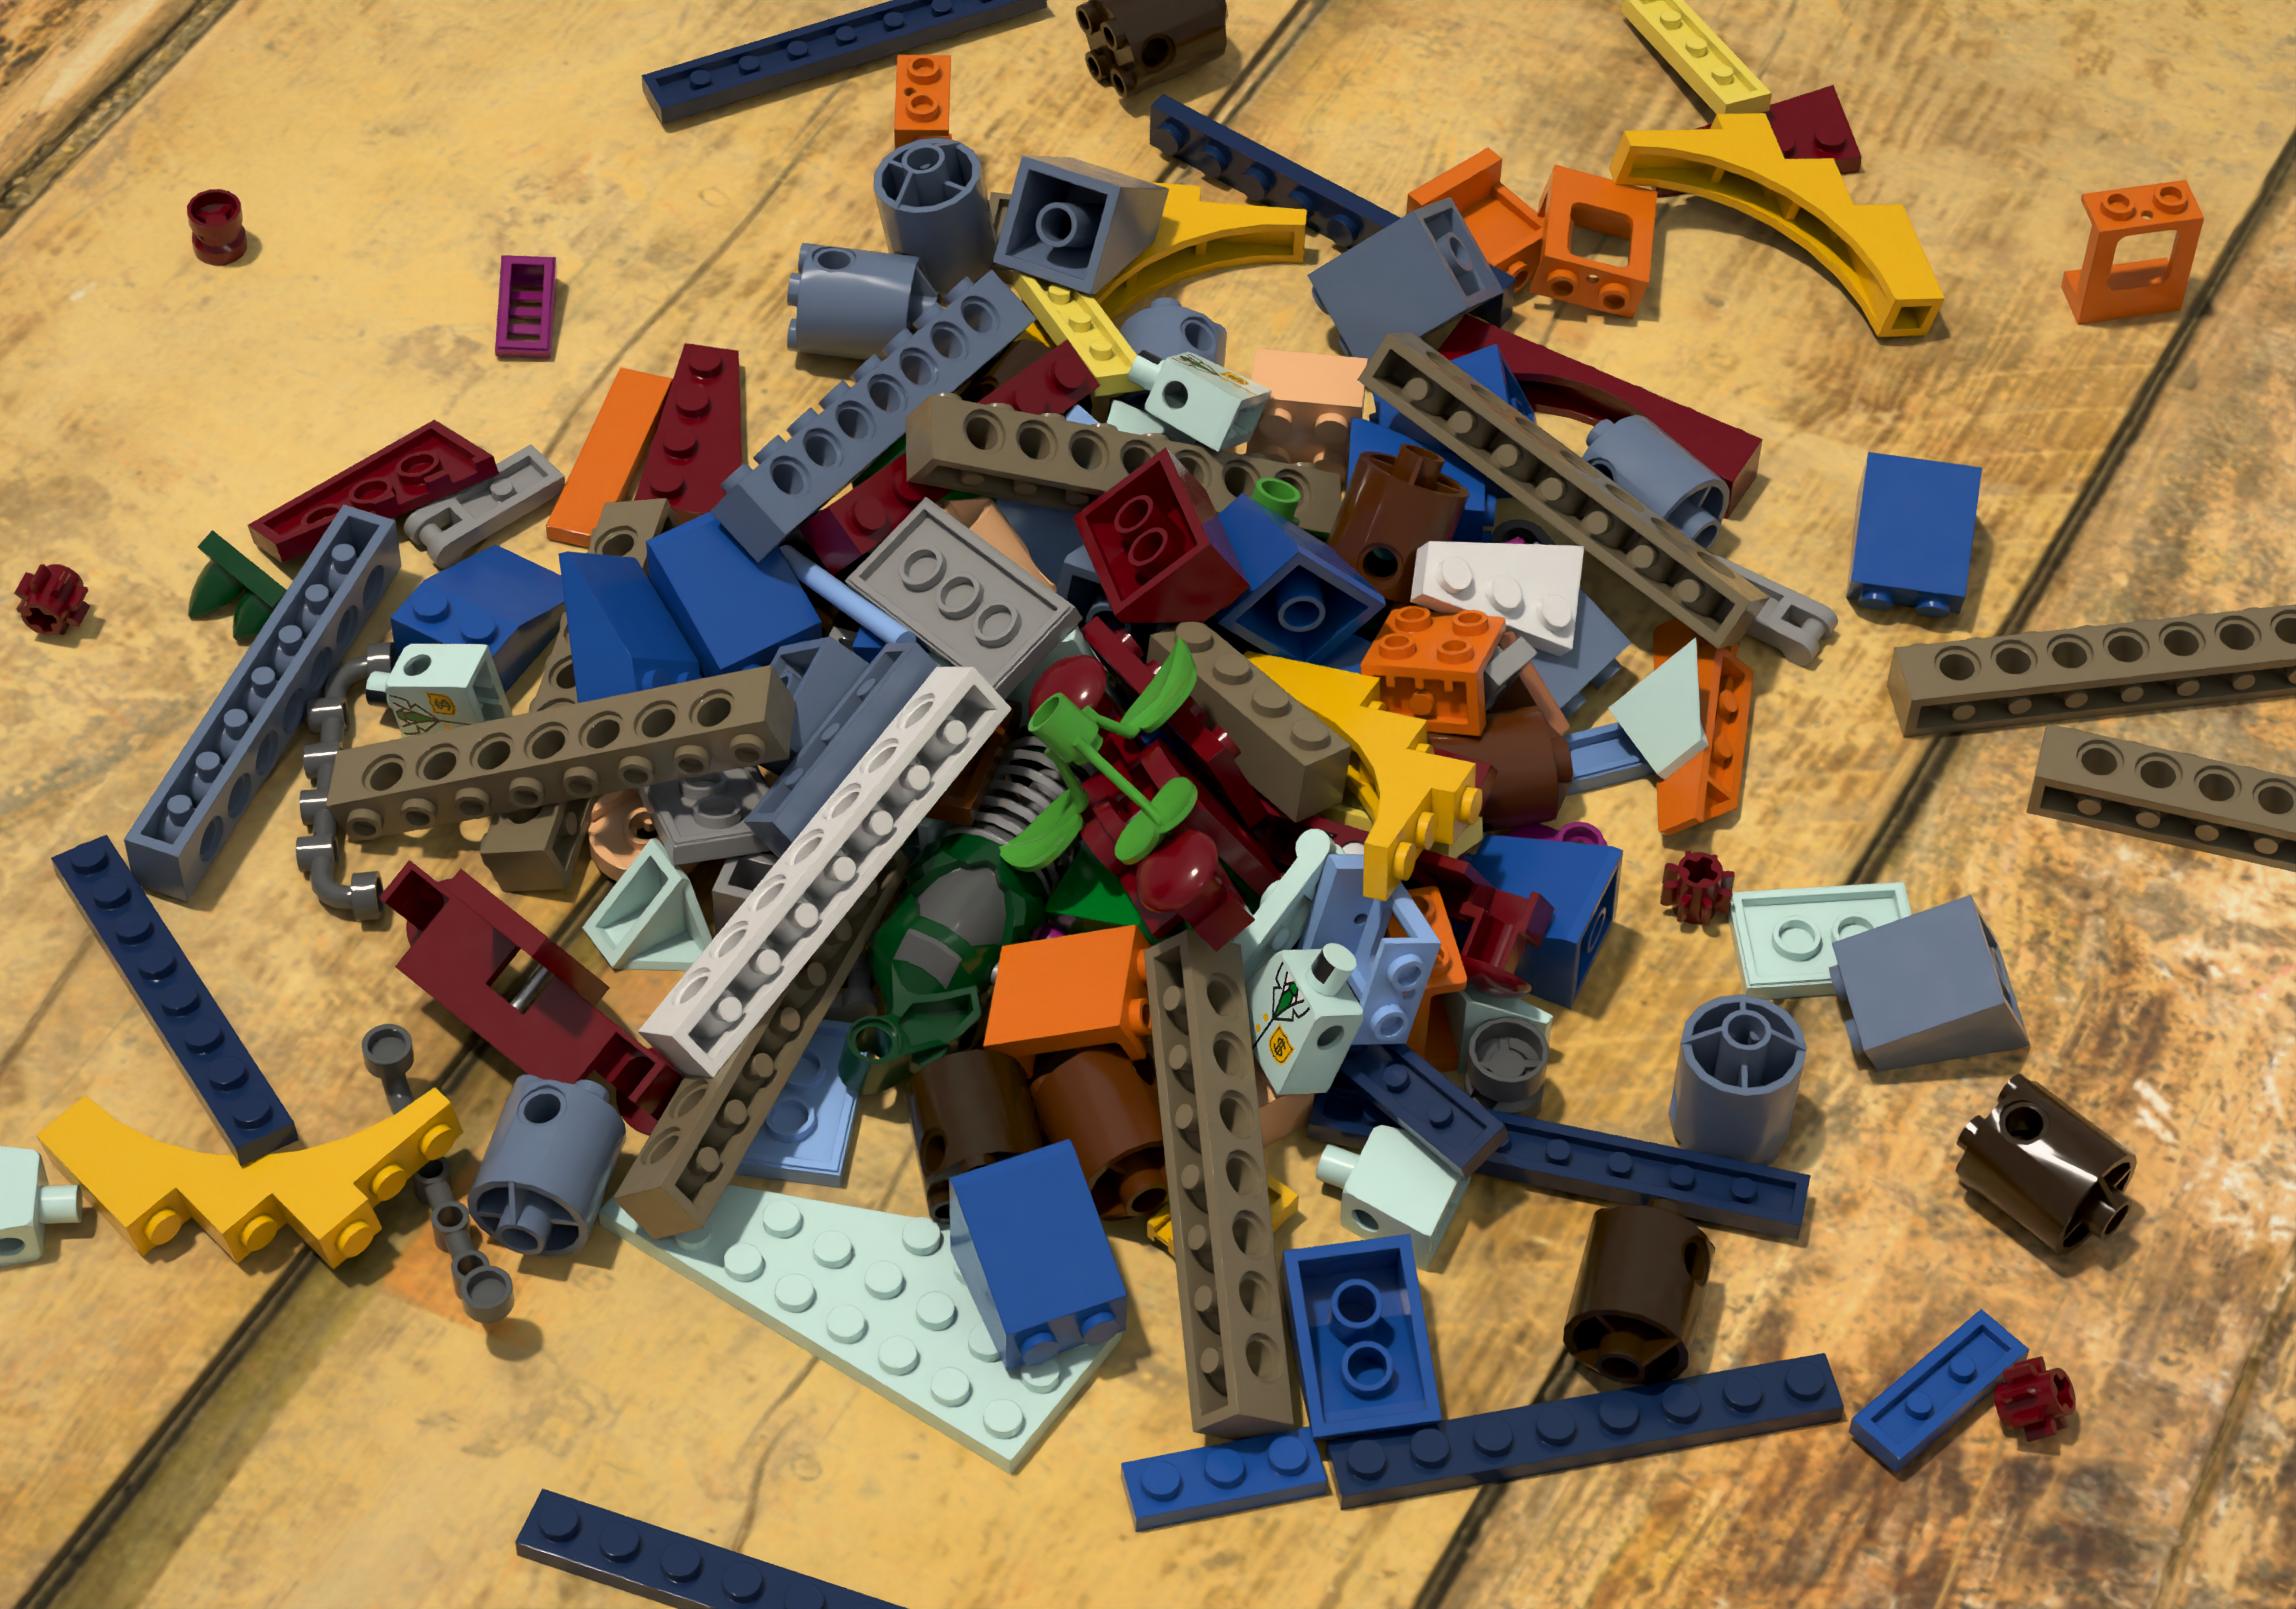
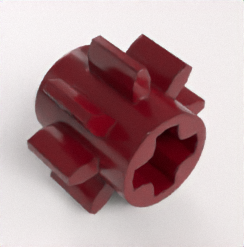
(52, 599)
(1697, 888)
(2035, 1399)

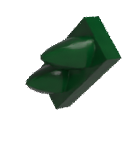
(225, 579)

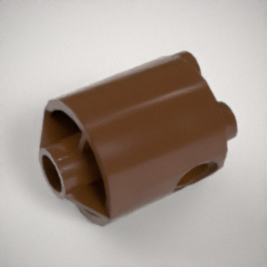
(1395, 507)
(1530, 764)
(1114, 1125)

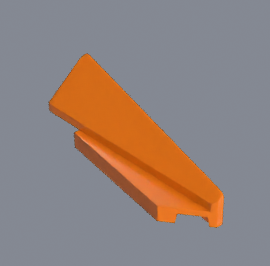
(1711, 779)

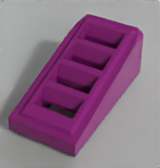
(526, 272)

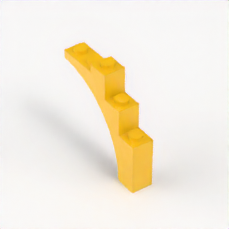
(1805, 199)
(1197, 240)
(1390, 769)
(320, 1191)

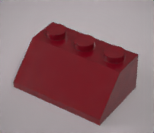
(1161, 546)

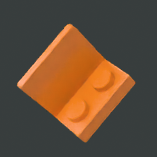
(1435, 666)

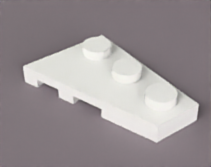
(1523, 583)

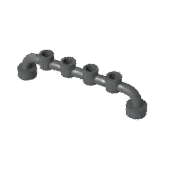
(320, 852)
(482, 1288)

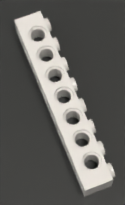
(824, 871)

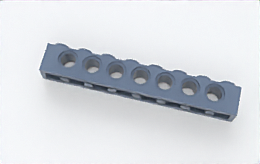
(869, 417)
(263, 703)

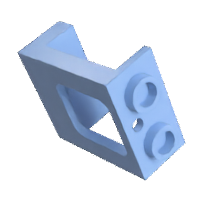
(1383, 964)

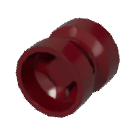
(217, 227)

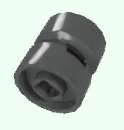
(1507, 1066)

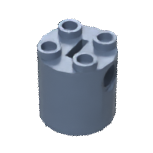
(937, 209)
(854, 300)
(1169, 331)
(1660, 475)
(1737, 1079)
(547, 1166)

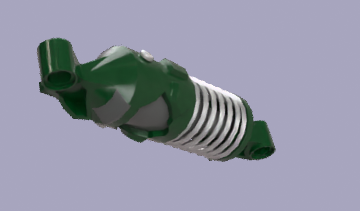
(953, 915)

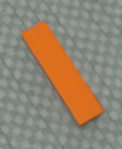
(609, 454)

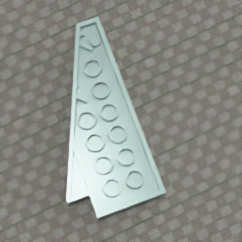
(878, 1305)

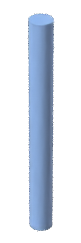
(846, 599)

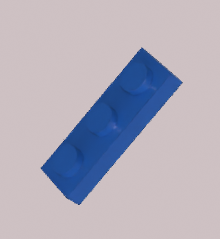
(1937, 1391)
(1223, 1478)

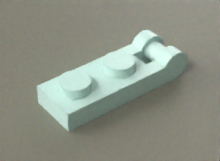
(1286, 903)

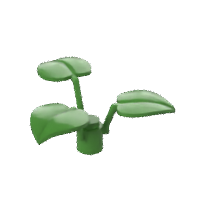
(1074, 737)

